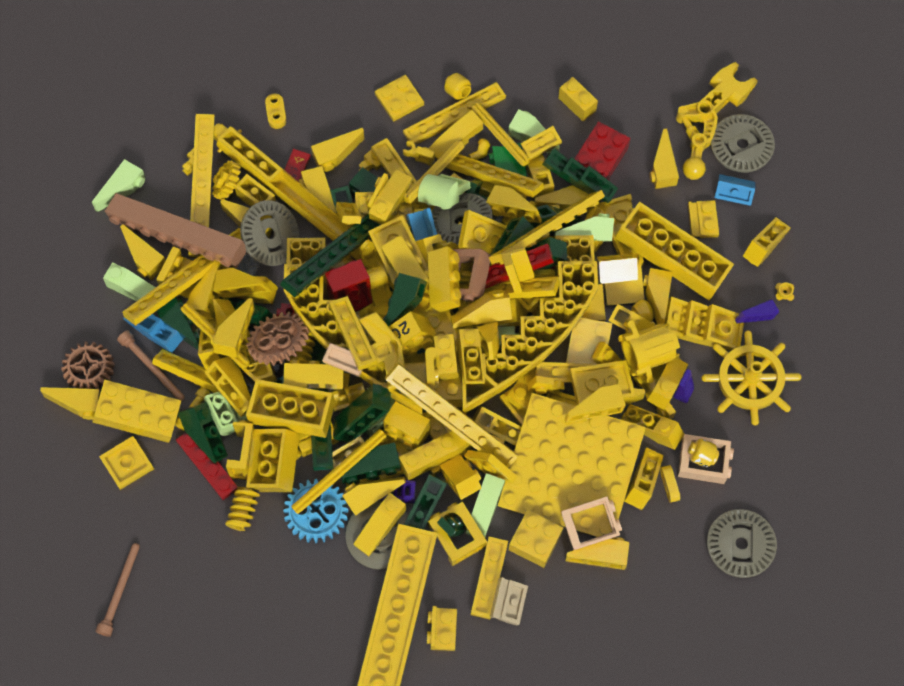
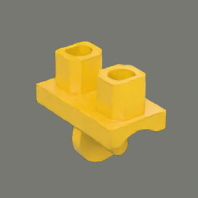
(347, 396)

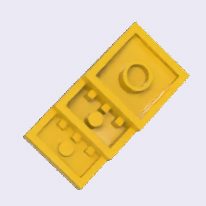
(703, 323)

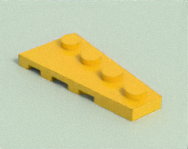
(620, 209)

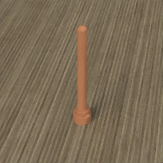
(127, 339)
(105, 627)

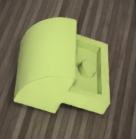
(441, 190)
(223, 413)

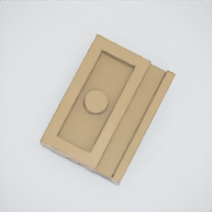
(509, 601)

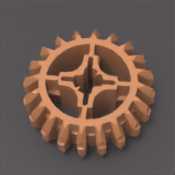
(72, 366)

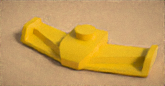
(387, 346)

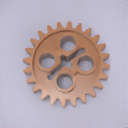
(277, 338)

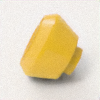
(643, 309)

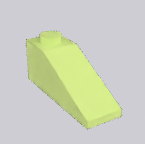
(525, 126)
(123, 182)
(600, 227)
(126, 282)

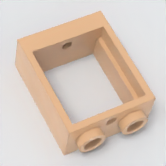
(703, 475)
(609, 508)

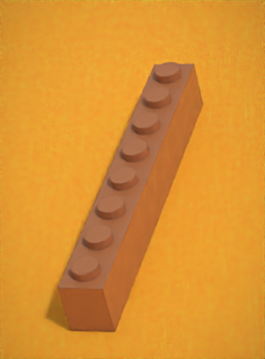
(176, 230)

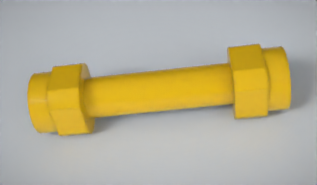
(200, 394)

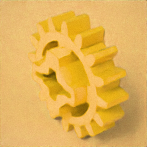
(226, 180)

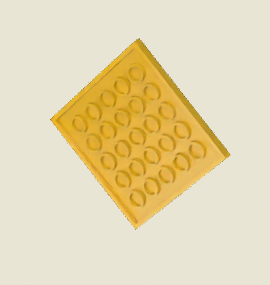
(571, 465)

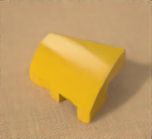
(257, 370)

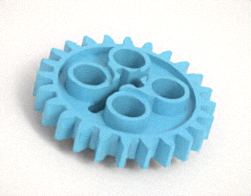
(303, 522)

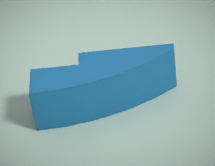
(158, 332)

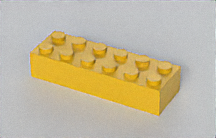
(674, 250)

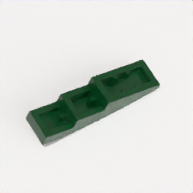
(579, 176)

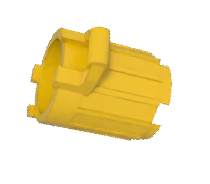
(647, 348)

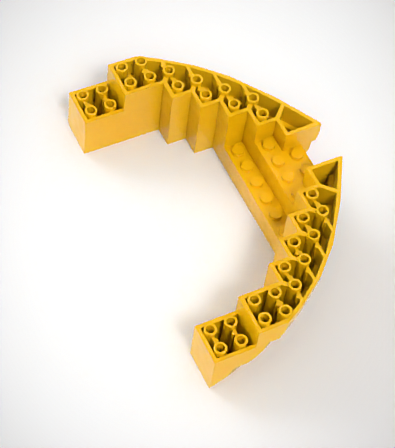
(517, 354)

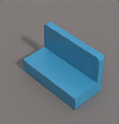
(735, 190)
(421, 224)

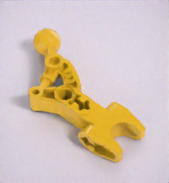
(725, 90)

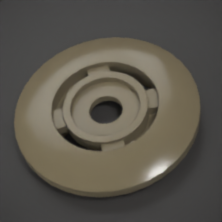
(744, 159)
(445, 218)
(254, 236)
(355, 526)
(760, 540)

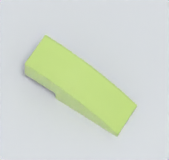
(487, 502)

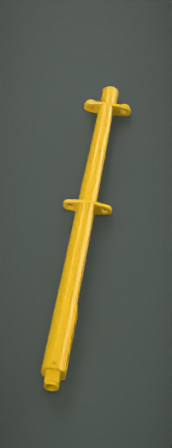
(293, 193)

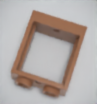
(478, 275)

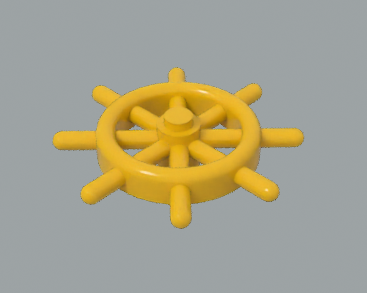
(751, 377)

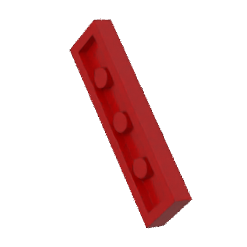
(538, 258)
(212, 472)

